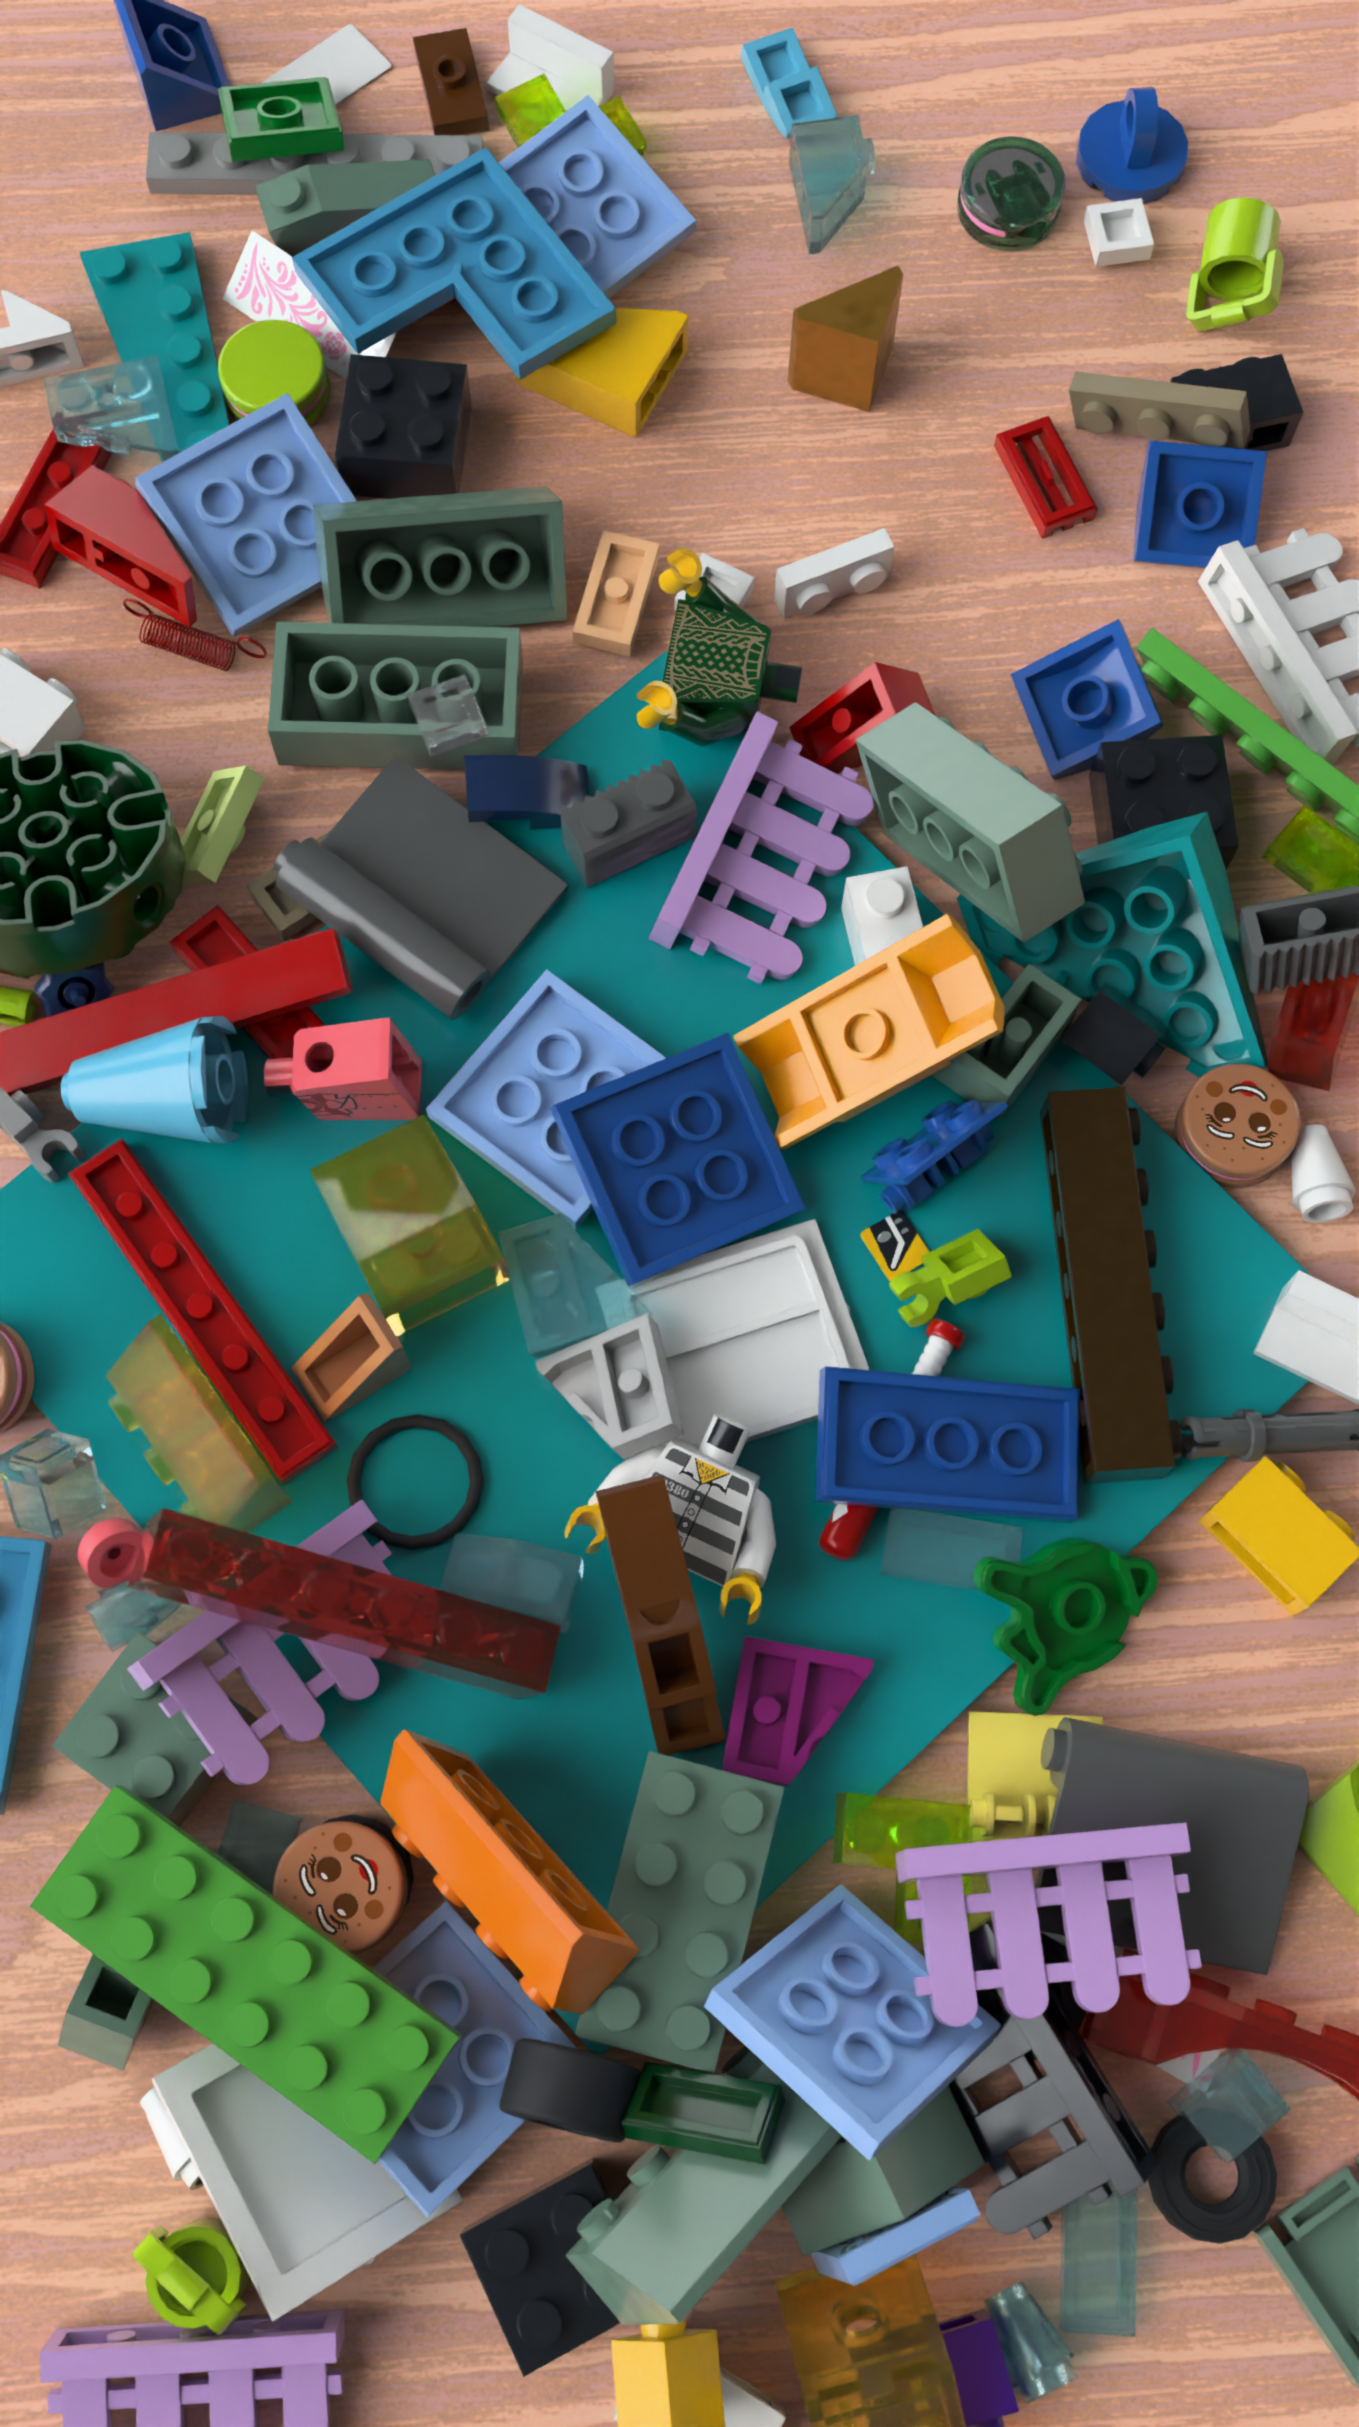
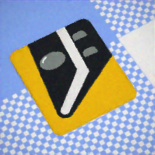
(894, 1245)

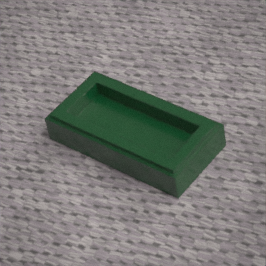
(704, 2112)

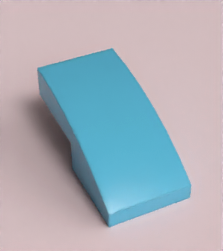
(785, 82)

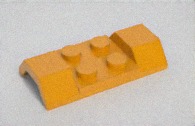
(874, 1029)

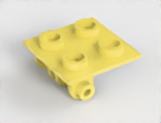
(1005, 1778)

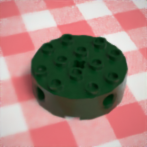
(82, 857)

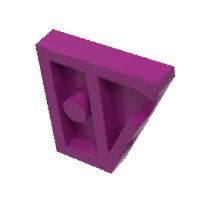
(786, 1706)

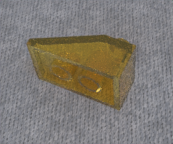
(411, 1225)

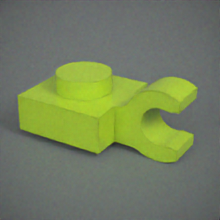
(954, 1271)

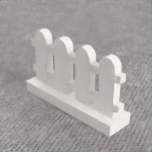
(1279, 631)

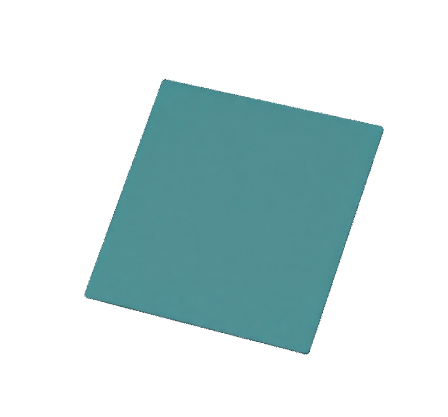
(259, 1219)

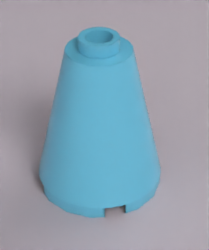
(165, 1083)

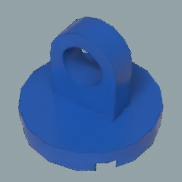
(1132, 148)

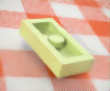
(218, 823)

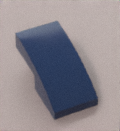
(522, 788)

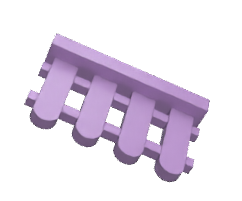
(750, 879)
(264, 1668)
(1084, 1915)
(162, 2352)

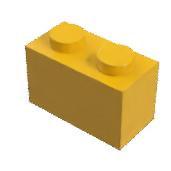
(1282, 1535)

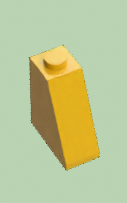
(618, 371)

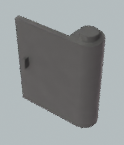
(421, 888)
(1239, 1819)

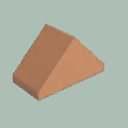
(351, 1359)

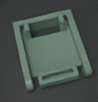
(1323, 2261)

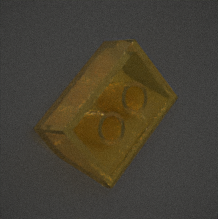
(191, 1432)

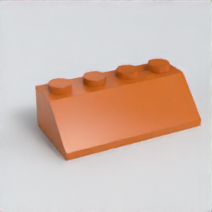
(503, 1874)

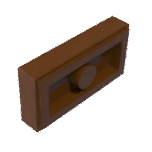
(451, 82)

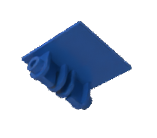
(951, 1139)

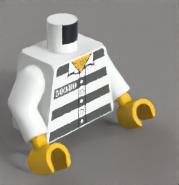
(716, 1508)

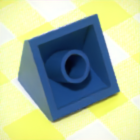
(172, 61)

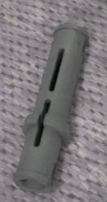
(1251, 1435)

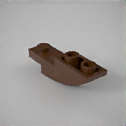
(661, 1615)

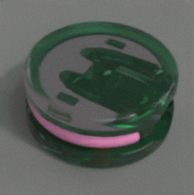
(1010, 193)

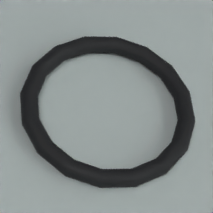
(474, 1469)

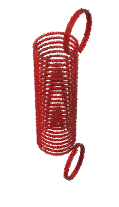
(150, 616)

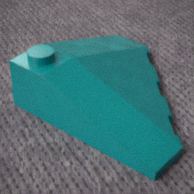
(1157, 932)

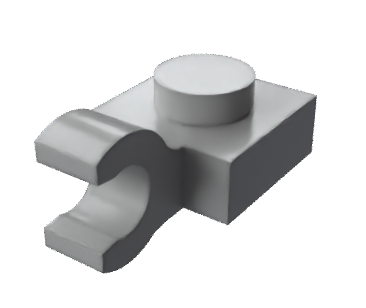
(20, 1122)

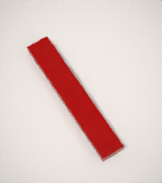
(238, 989)
(203, 1311)

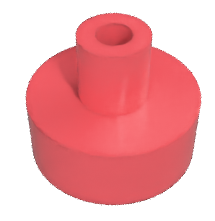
(110, 1551)

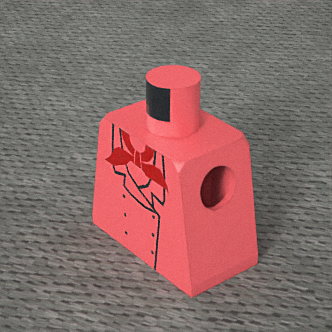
(351, 1072)

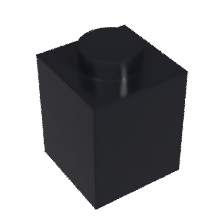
(1116, 1035)

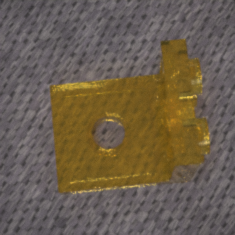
(873, 2376)

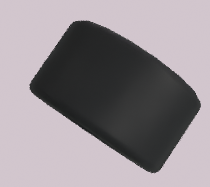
(568, 2089)

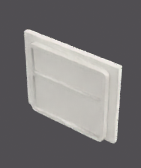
(752, 1331)
(282, 2182)

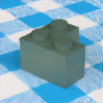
(1034, 1022)
(857, 2196)

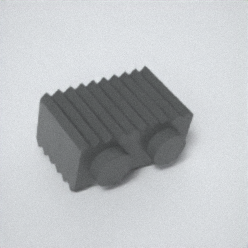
(628, 823)
(1300, 939)

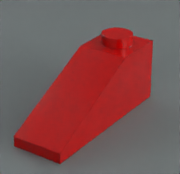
(115, 535)

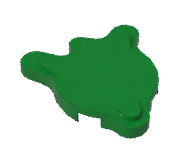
(1065, 1612)

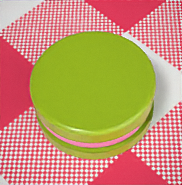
(268, 362)

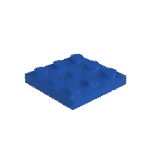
(677, 1158)

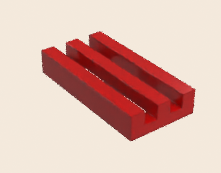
(1062, 515)

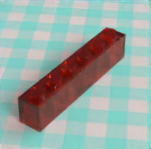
(343, 1605)

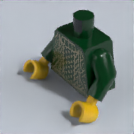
(713, 663)

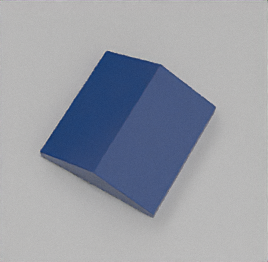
(1196, 501)
(1086, 698)

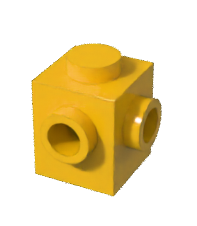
(668, 2377)

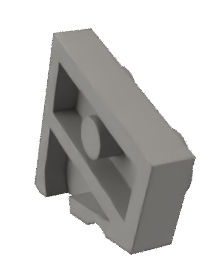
(619, 1385)

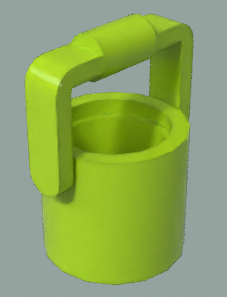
(1237, 265)
(194, 2275)

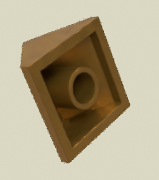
(846, 340)

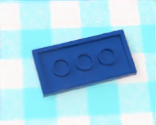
(947, 1445)

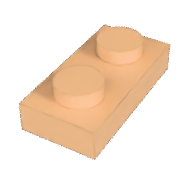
(616, 593)

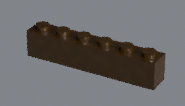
(1108, 1286)

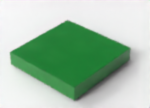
(280, 119)

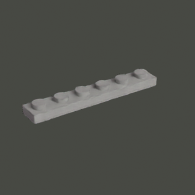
(204, 165)

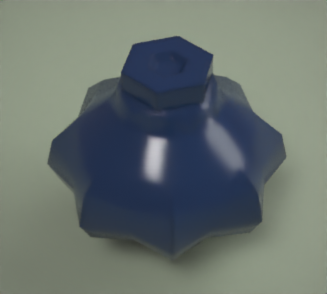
(73, 990)

